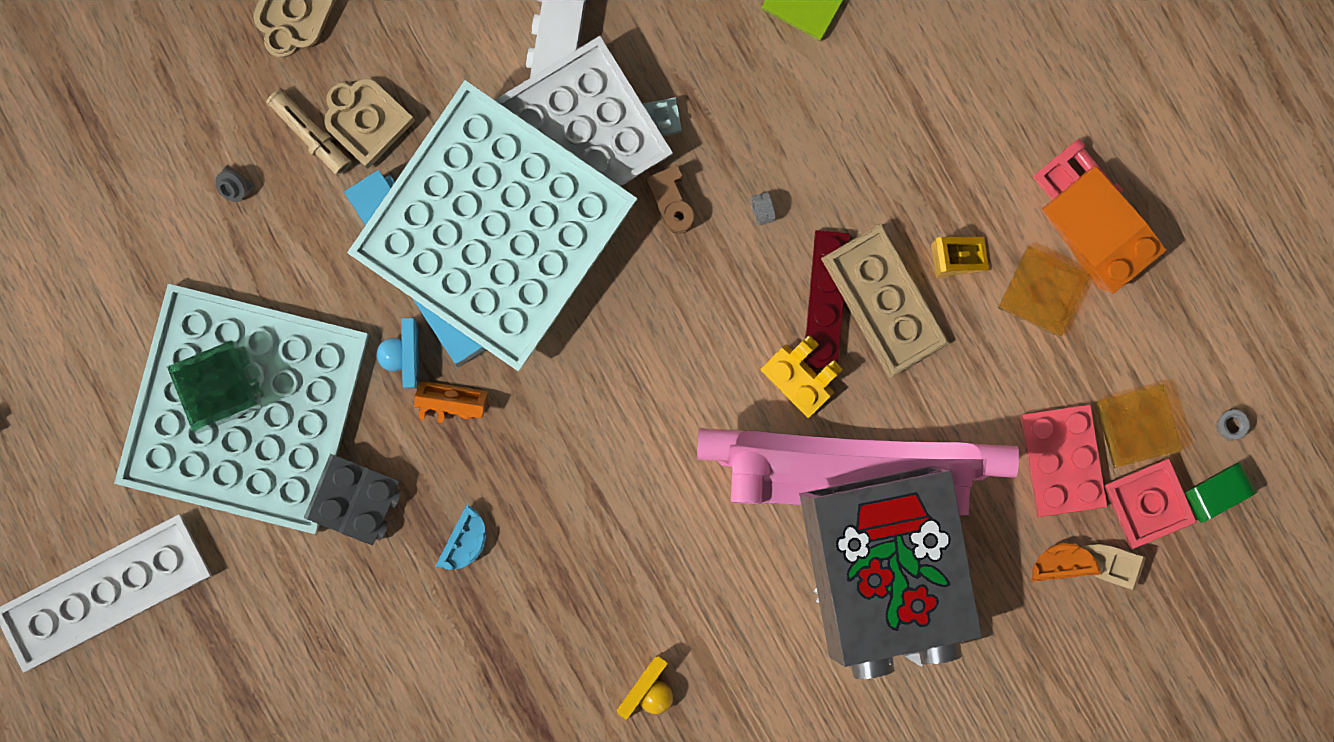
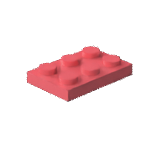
(1063, 461)

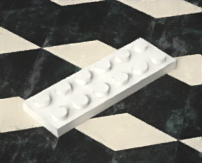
(102, 593)

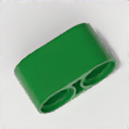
(1220, 492)

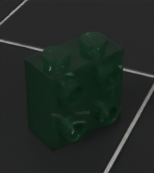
(216, 386)

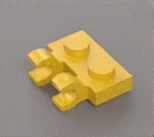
(798, 380)

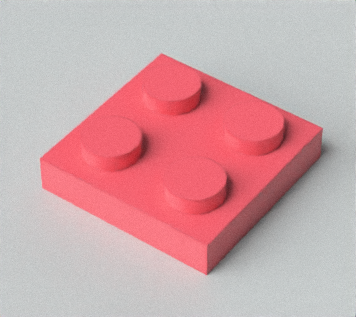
(1149, 504)

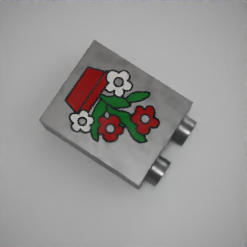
(891, 570)

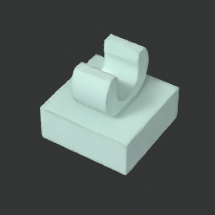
(665, 116)

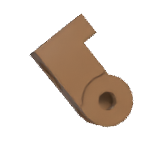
(674, 212)

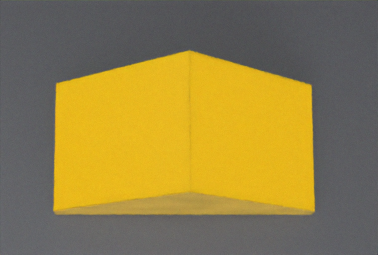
(959, 256)

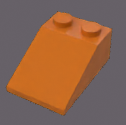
(1103, 231)

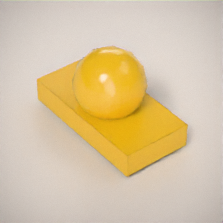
(652, 694)

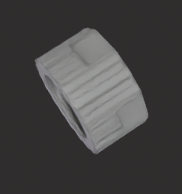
(763, 208)
(1242, 419)

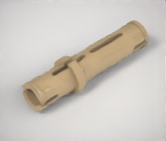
(336, 160)

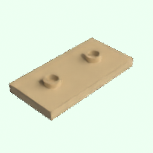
(885, 300)

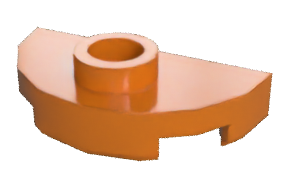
(1064, 562)

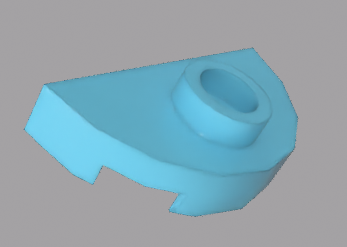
(465, 541)

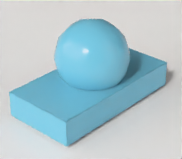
(402, 354)

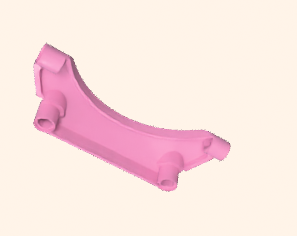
(783, 465)

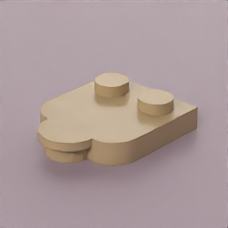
(291, 23)
(365, 119)

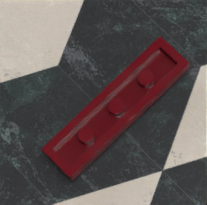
(824, 302)

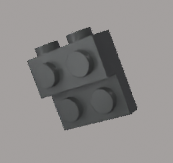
(353, 500)

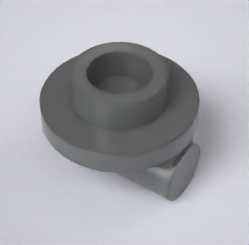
(233, 185)

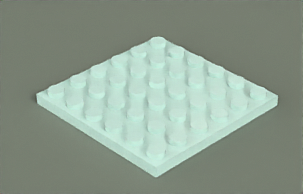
(492, 225)
(263, 460)

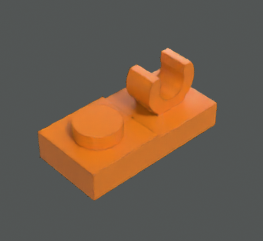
(456, 400)

